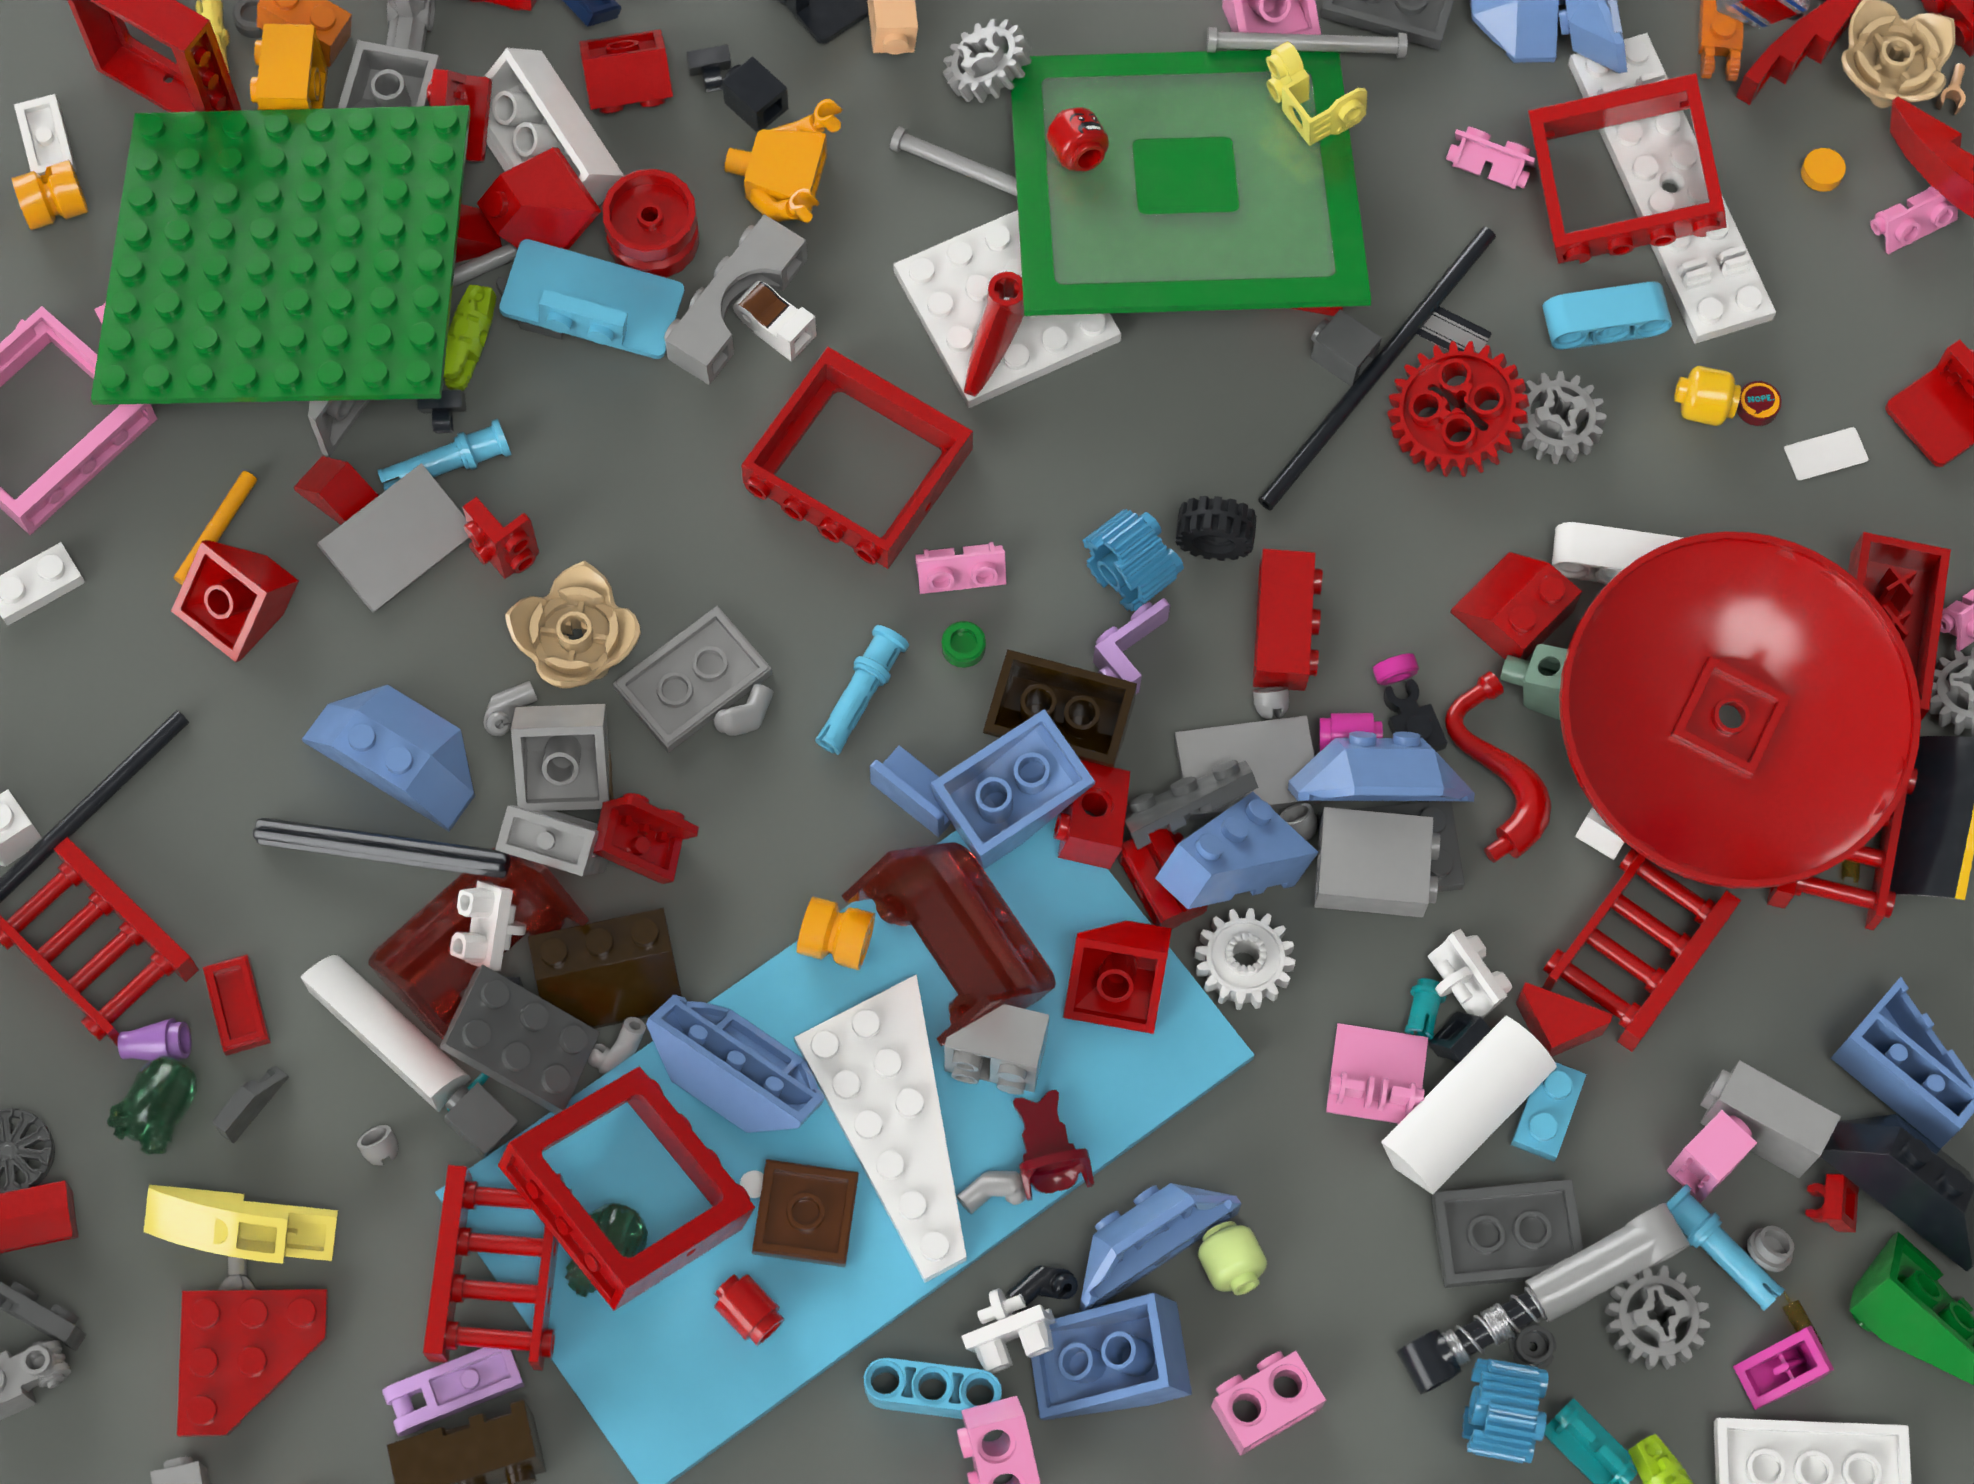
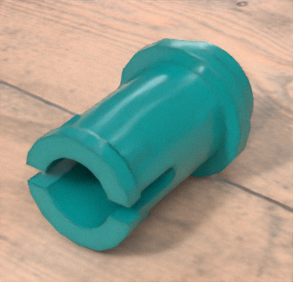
(1424, 1008)

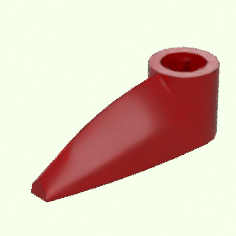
(995, 329)

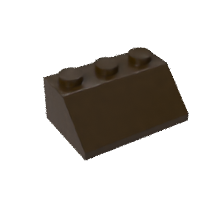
(1083, 704)
(607, 968)

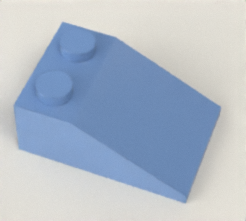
(1011, 788)
(1113, 1359)

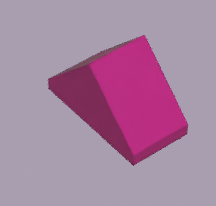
(1784, 1368)

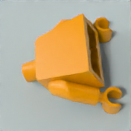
(786, 165)

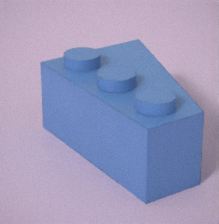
(1236, 854)

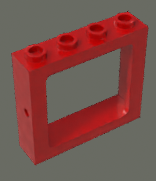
(200, 73)
(840, 374)
(613, 1275)

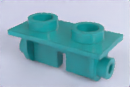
(1590, 1446)

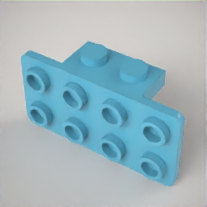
(591, 298)

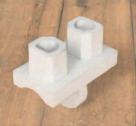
(490, 925)
(1467, 975)
(991, 1340)

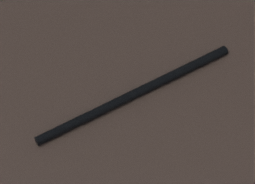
(1376, 369)
(91, 803)

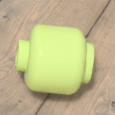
(1232, 1258)

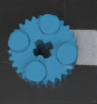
(1132, 558)
(1504, 1410)

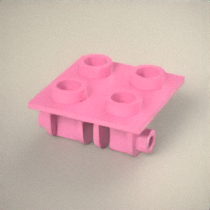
(1376, 1073)

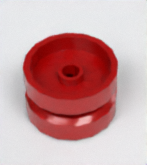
(651, 222)

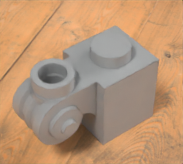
(37, 1365)

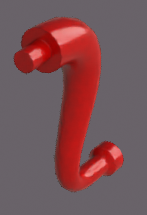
(1531, 794)

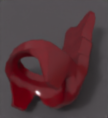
(1049, 1159)

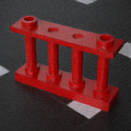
(1879, 900)
(135, 930)
(1658, 982)
(452, 1287)

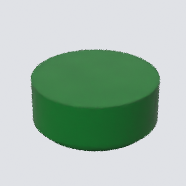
(963, 644)

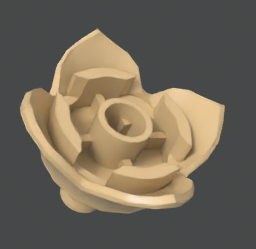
(1882, 37)
(576, 601)

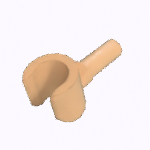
(1954, 90)

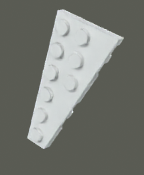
(886, 1100)

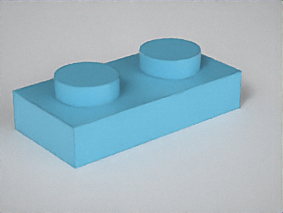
(1549, 1113)

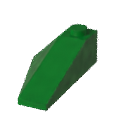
(1913, 1311)

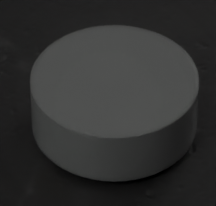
(245, 18)

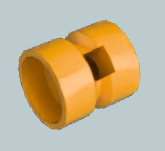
(50, 195)
(837, 933)

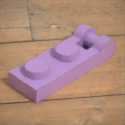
(453, 1387)

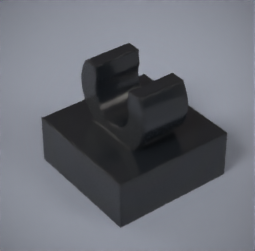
(709, 63)
(442, 409)
(1459, 1036)

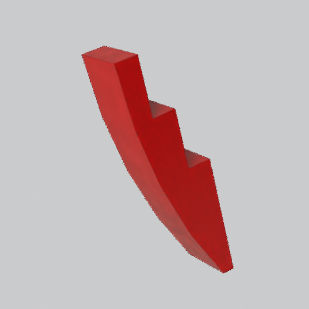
(1809, 36)
(1935, 153)

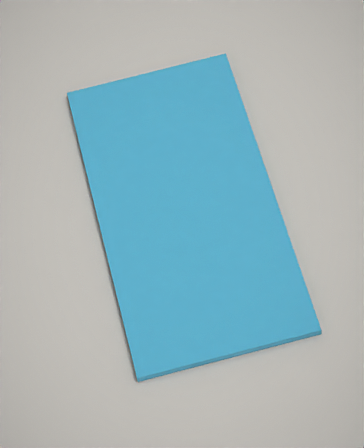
(666, 1367)

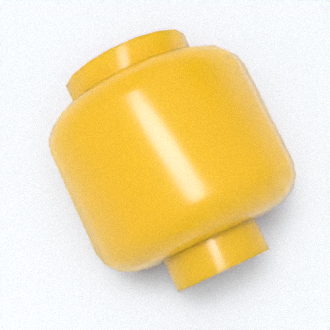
(1708, 395)

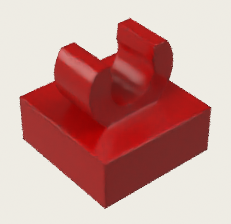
(1839, 1203)

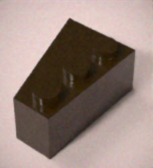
(474, 1453)

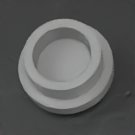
(1771, 1248)

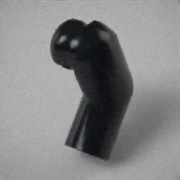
(1045, 1282)

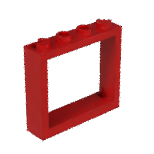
(1616, 109)

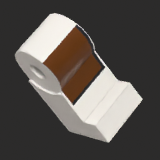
(776, 320)

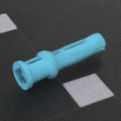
(465, 451)
(870, 673)
(1705, 1231)

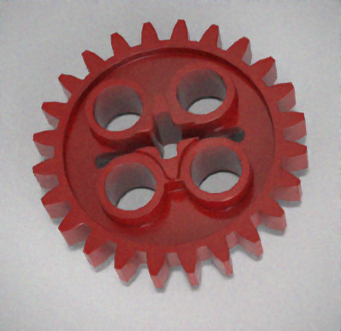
(1484, 381)

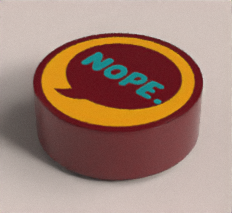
(1759, 403)

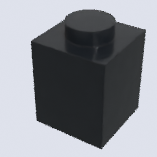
(754, 94)

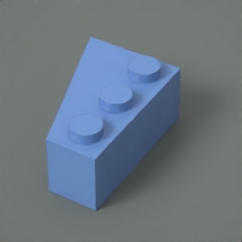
(1909, 1067)

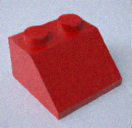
(626, 71)
(1517, 605)

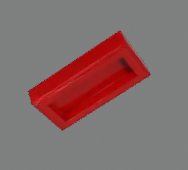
(236, 1005)

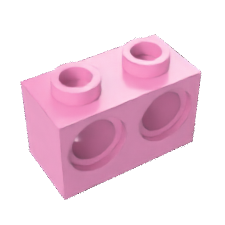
(1712, 1154)
(1274, 1411)
(1009, 1453)

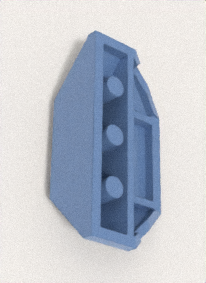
(1520, 27)
(1595, 31)
(398, 751)
(1379, 771)
(733, 1066)
(1149, 1236)

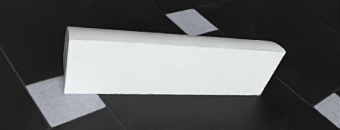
(385, 1030)
(1468, 1105)

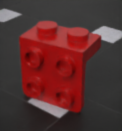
(1940, 407)

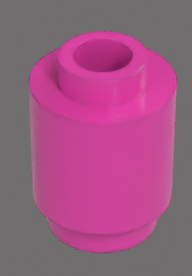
(1341, 724)

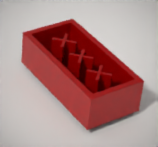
(1911, 588)

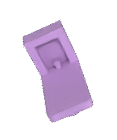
(1111, 644)

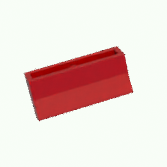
(37, 1216)

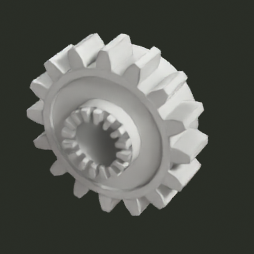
(1244, 936)

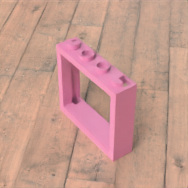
(90, 453)

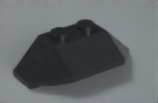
(1909, 1180)

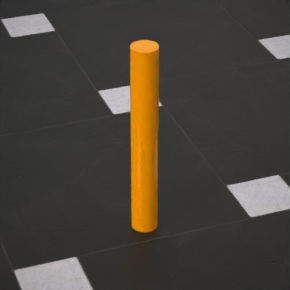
(220, 519)

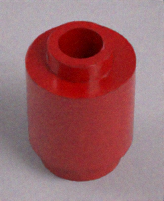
(748, 1308)

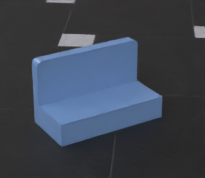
(909, 786)

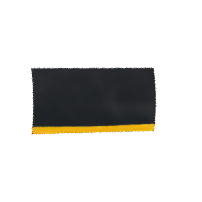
(1938, 821)

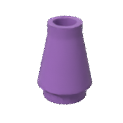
(156, 1040)

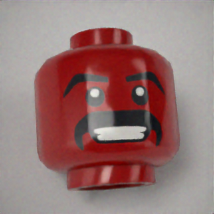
(1078, 139)

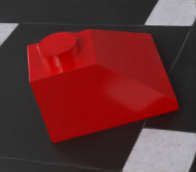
(539, 202)
(233, 596)
(1118, 975)

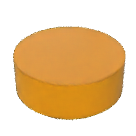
(1823, 169)

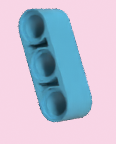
(1607, 315)
(912, 1375)

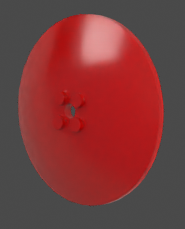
(1818, 696)

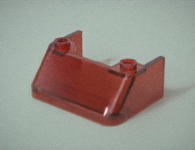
(962, 925)
(418, 955)

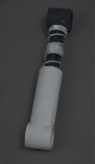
(1549, 1295)

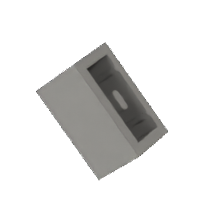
(999, 1049)

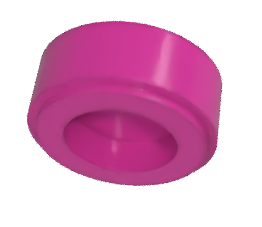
(1396, 669)

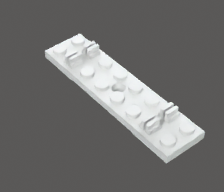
(1707, 275)

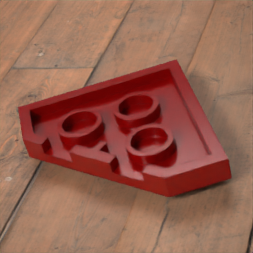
(240, 1350)

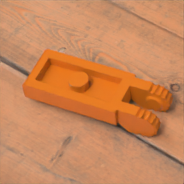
(1719, 37)

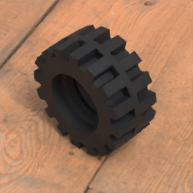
(1216, 528)

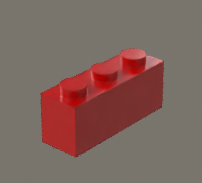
(1286, 619)

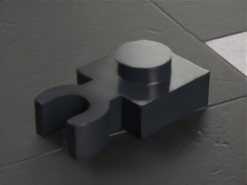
(1414, 718)

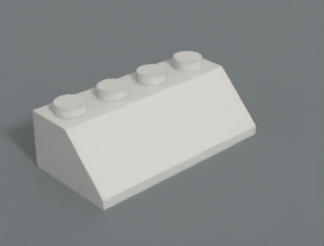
(537, 112)

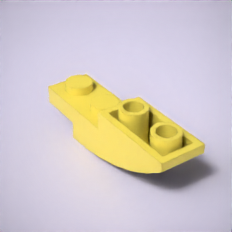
(237, 1227)

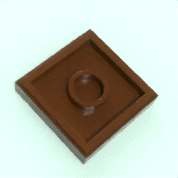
(805, 1213)

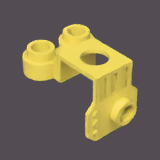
(1291, 86)

